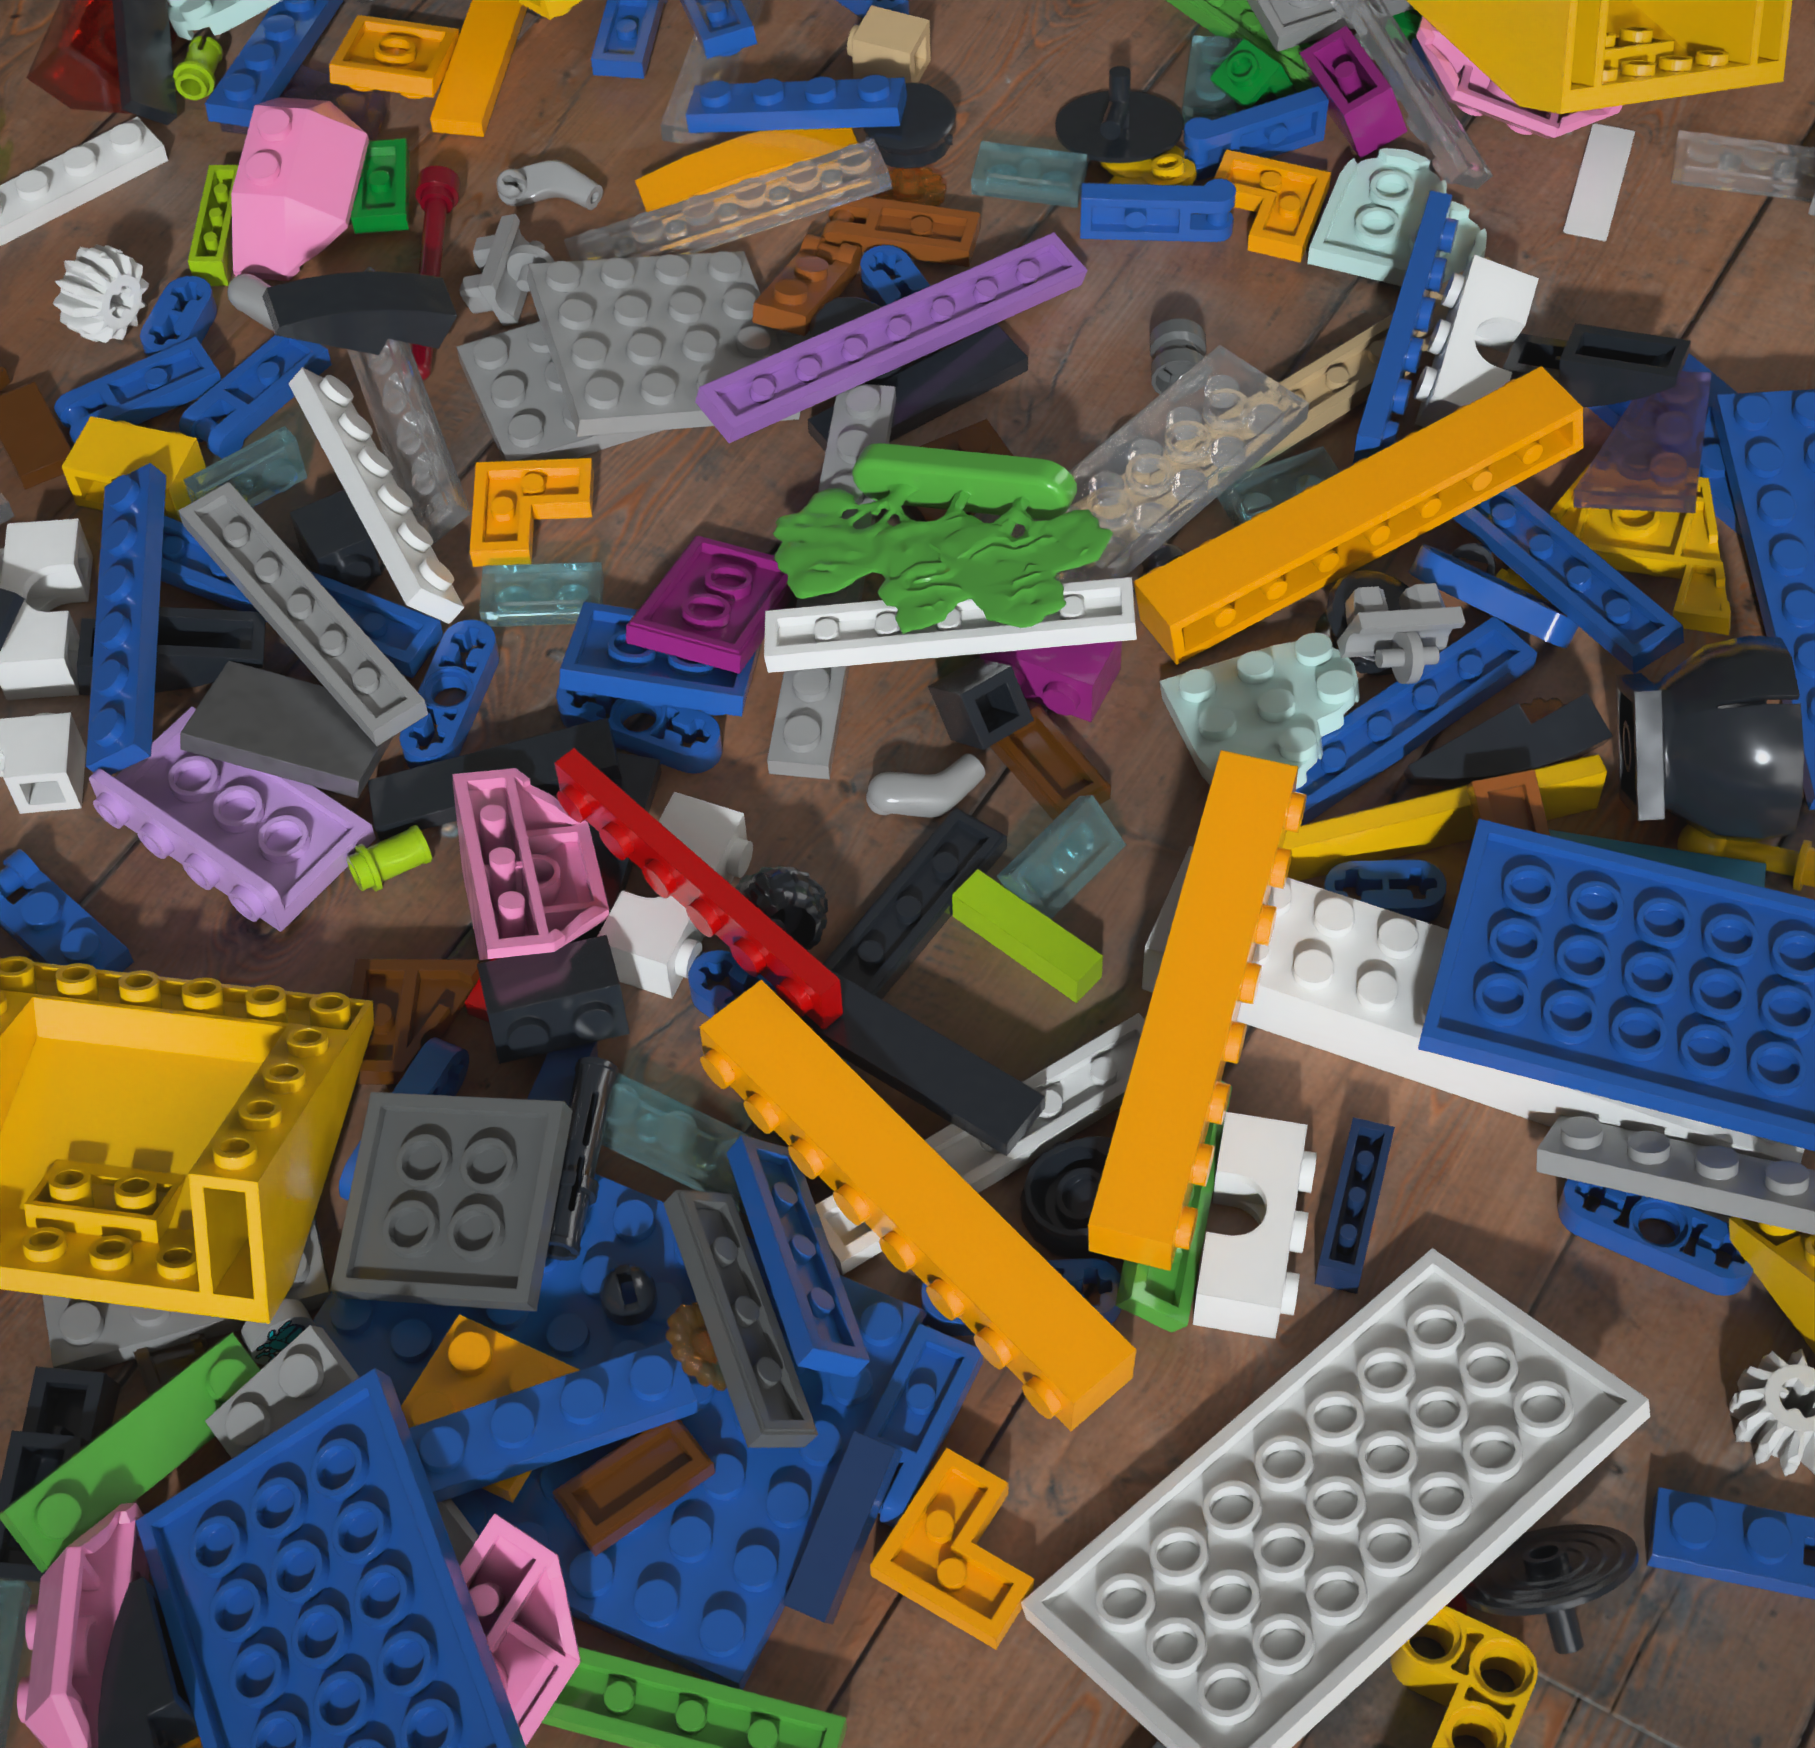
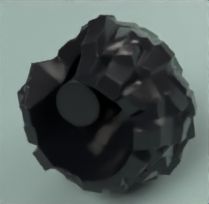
(790, 901)

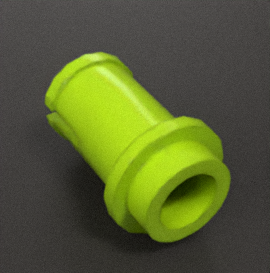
(195, 75)
(388, 858)

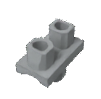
(504, 271)
(1401, 637)

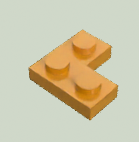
(1284, 197)
(517, 493)
(936, 1555)

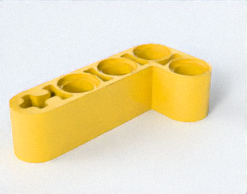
(1457, 1679)

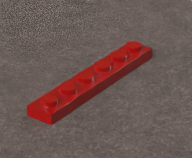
(708, 898)

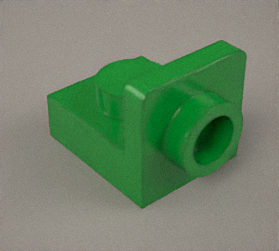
(1251, 76)

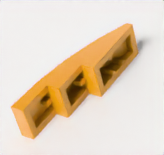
(737, 160)

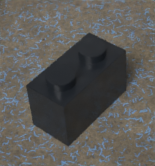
(553, 999)

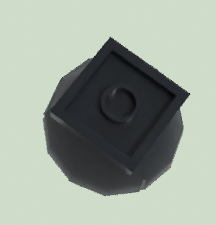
(1712, 743)

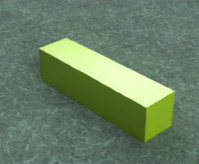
(212, 240)
(1027, 936)

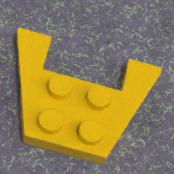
(1655, 545)

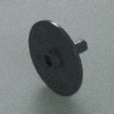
(1119, 123)
(1552, 1574)

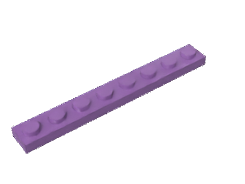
(889, 337)

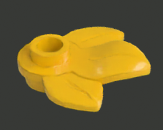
(1165, 169)

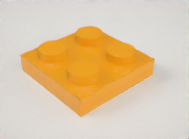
(393, 56)
(473, 1369)

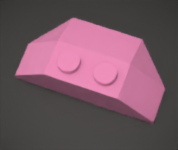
(1478, 95)
(293, 185)
(524, 866)
(524, 1618)
(74, 1630)

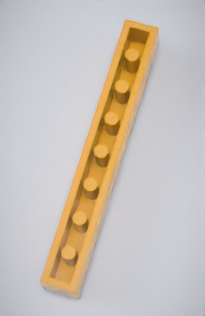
(1359, 514)
(1194, 1013)
(917, 1206)

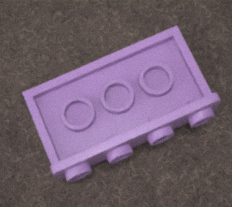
(233, 827)

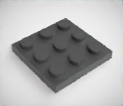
(452, 1201)

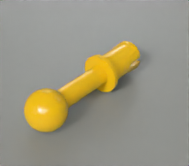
(1777, 859)

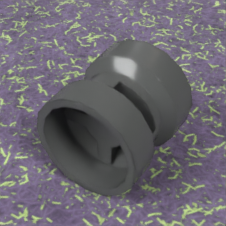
(1175, 349)

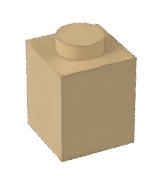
(890, 45)

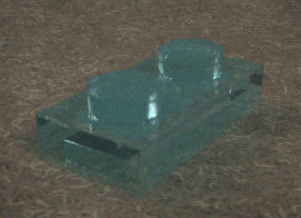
(1200, 95)
(1029, 174)
(254, 471)
(1275, 483)
(538, 593)
(1063, 857)

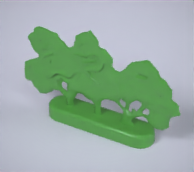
(952, 558)

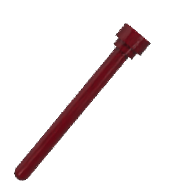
(437, 194)

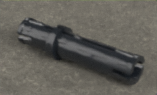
(577, 1185)

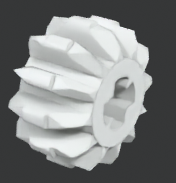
(101, 293)
(1778, 1410)

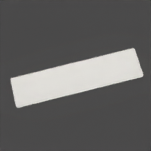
(1599, 182)

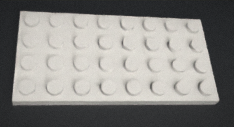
(1335, 1514)

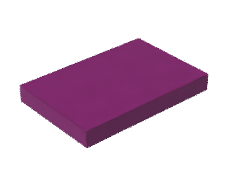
(711, 605)

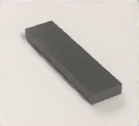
(740, 1320)

